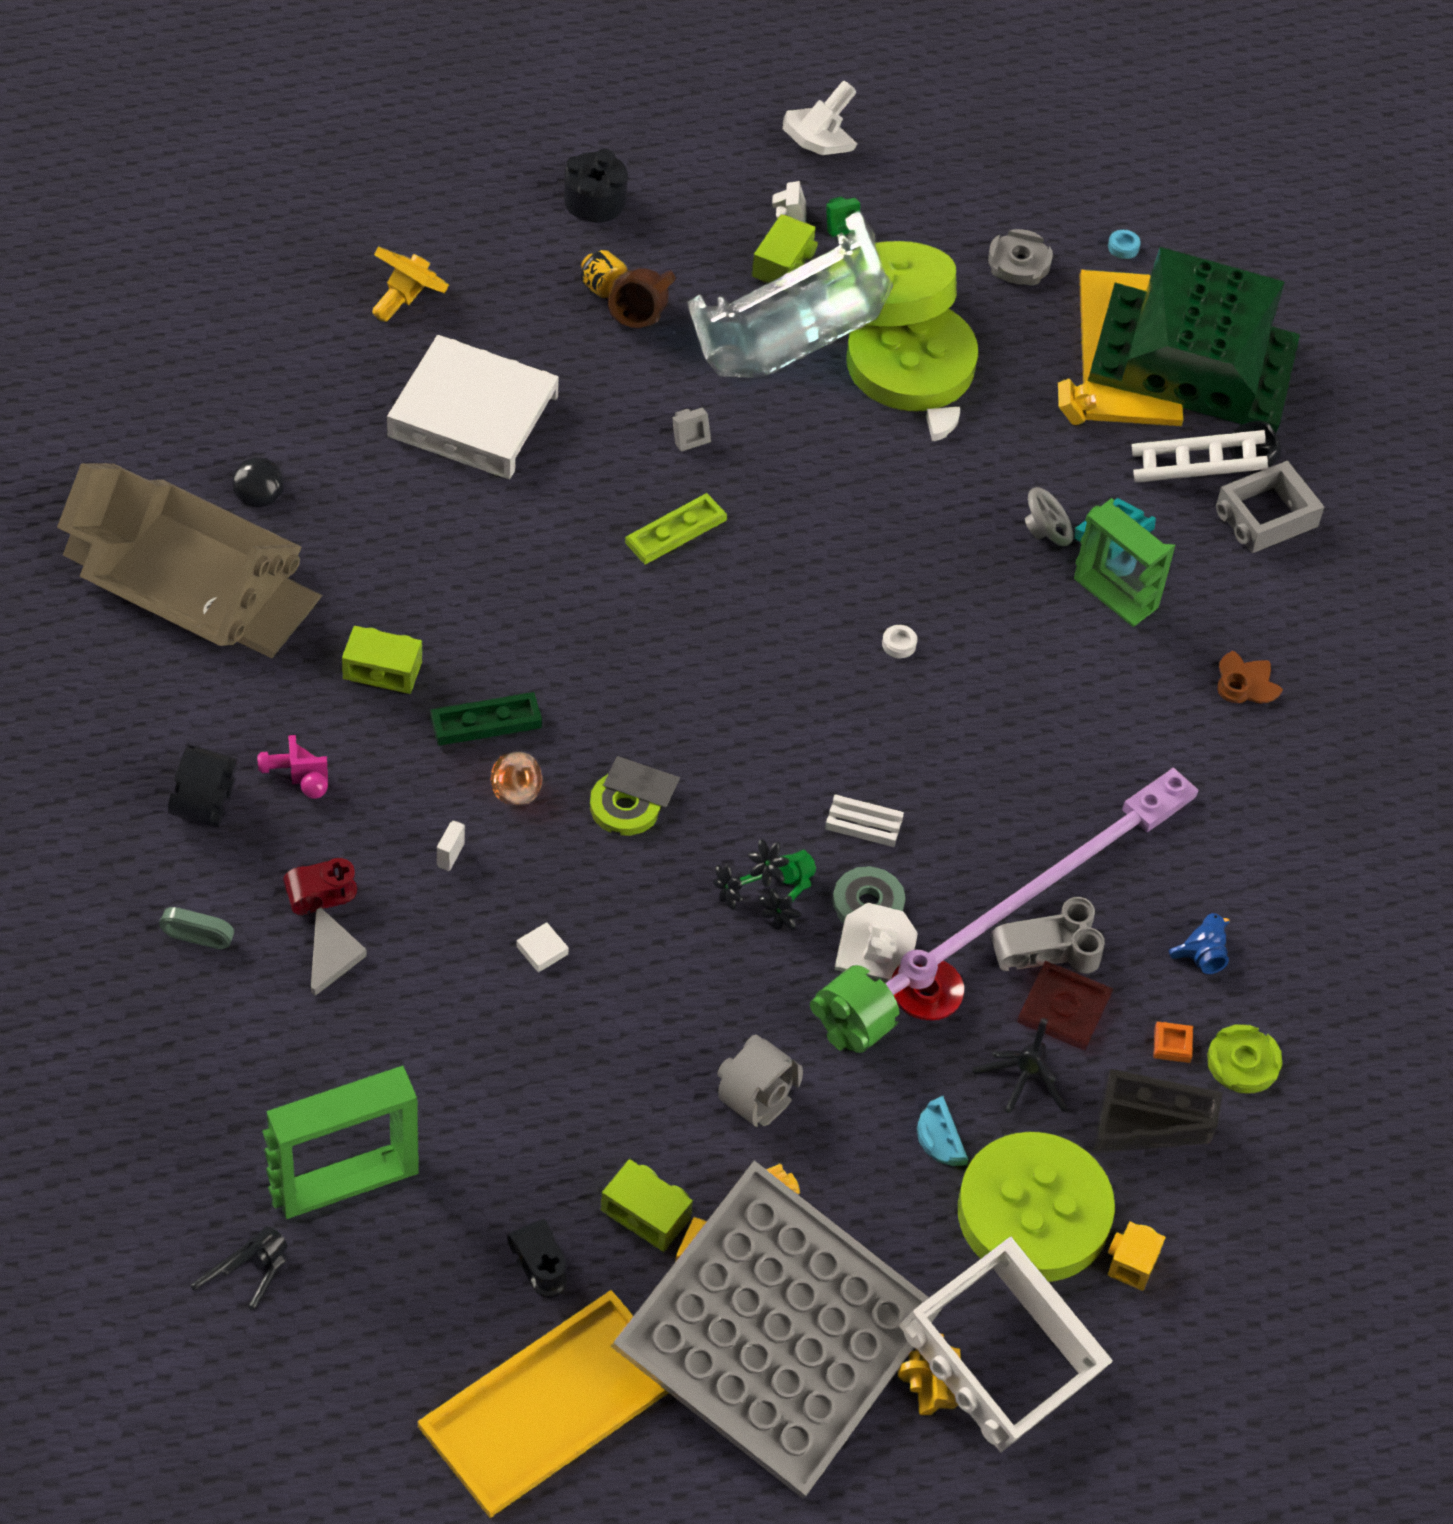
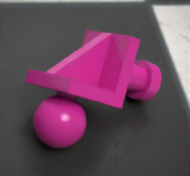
(304, 766)

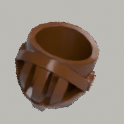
(640, 293)

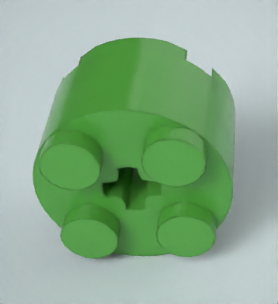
(855, 1009)

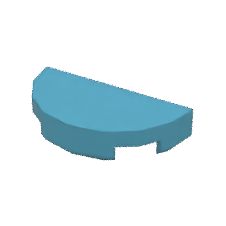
(939, 1135)

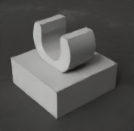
(691, 428)

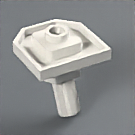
(819, 126)
(876, 940)

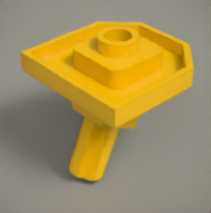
(405, 282)

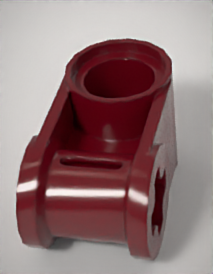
(319, 887)

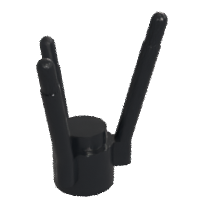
(261, 1251)

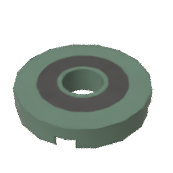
(867, 881)

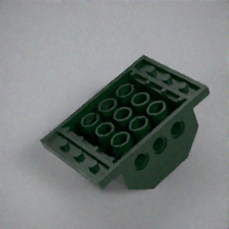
(1199, 340)

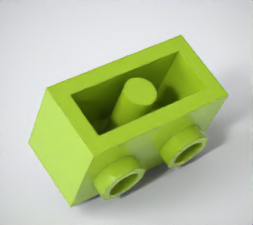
(784, 249)
(382, 659)
(646, 1204)

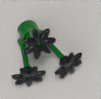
(790, 869)

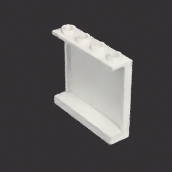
(471, 406)

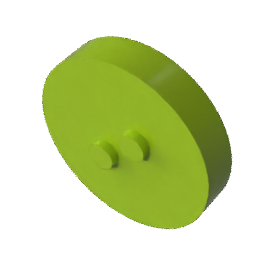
(921, 283)

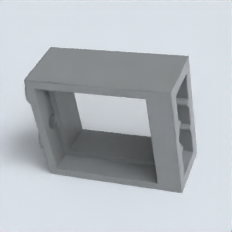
(1293, 491)

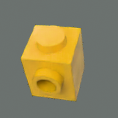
(1135, 1254)

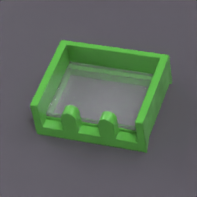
(1122, 563)

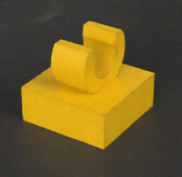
(1075, 400)

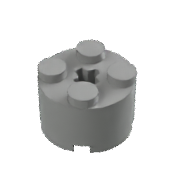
(758, 1081)

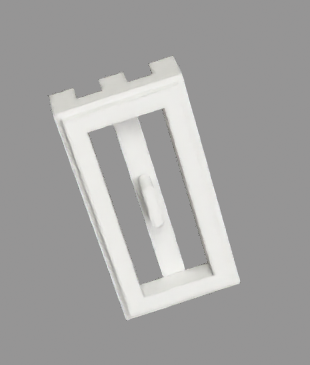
(866, 815)

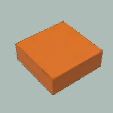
(1173, 1042)

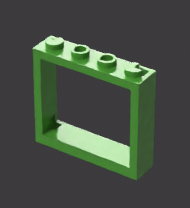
(329, 1113)

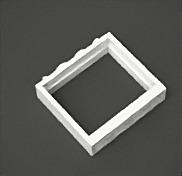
(1047, 1310)

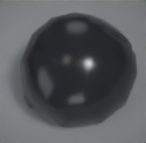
(1270, 449)
(258, 482)

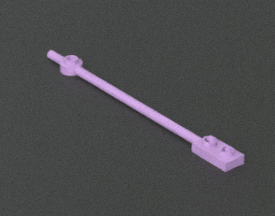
(1145, 808)

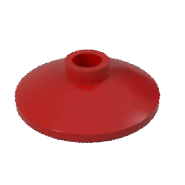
(945, 997)

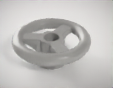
(1046, 516)

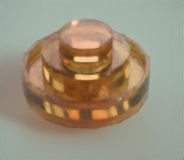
(516, 778)

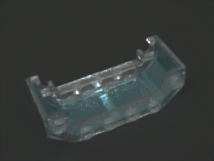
(796, 310)

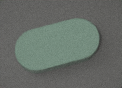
(196, 928)

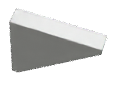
(333, 952)

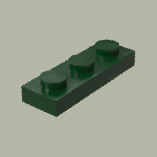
(486, 718)

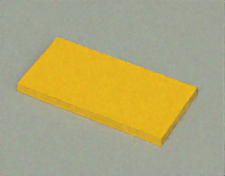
(1114, 403)
(541, 1407)

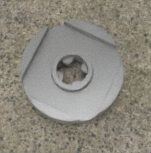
(1008, 267)

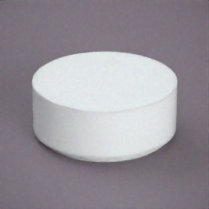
(899, 641)

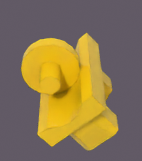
(931, 1391)

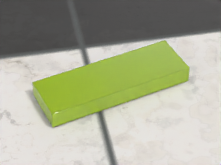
(675, 528)

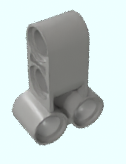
(1051, 939)

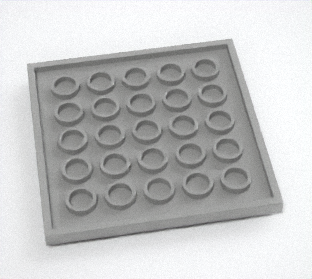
(774, 1329)

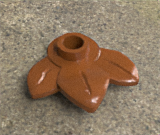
(1249, 678)

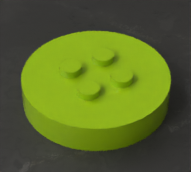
(914, 363)
(1043, 1197)

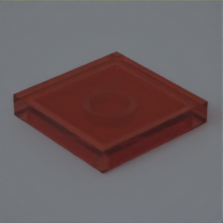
(1068, 1003)

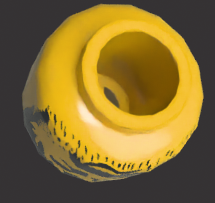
(600, 271)

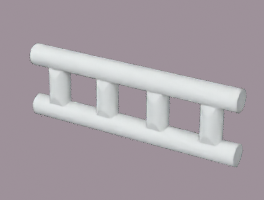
(1216, 465)

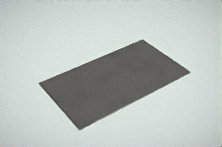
(641, 781)

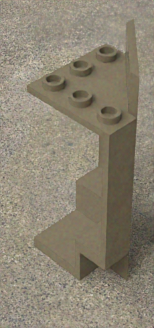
(179, 553)

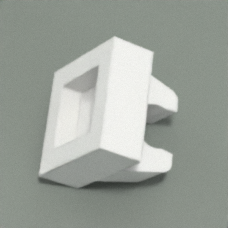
(791, 202)

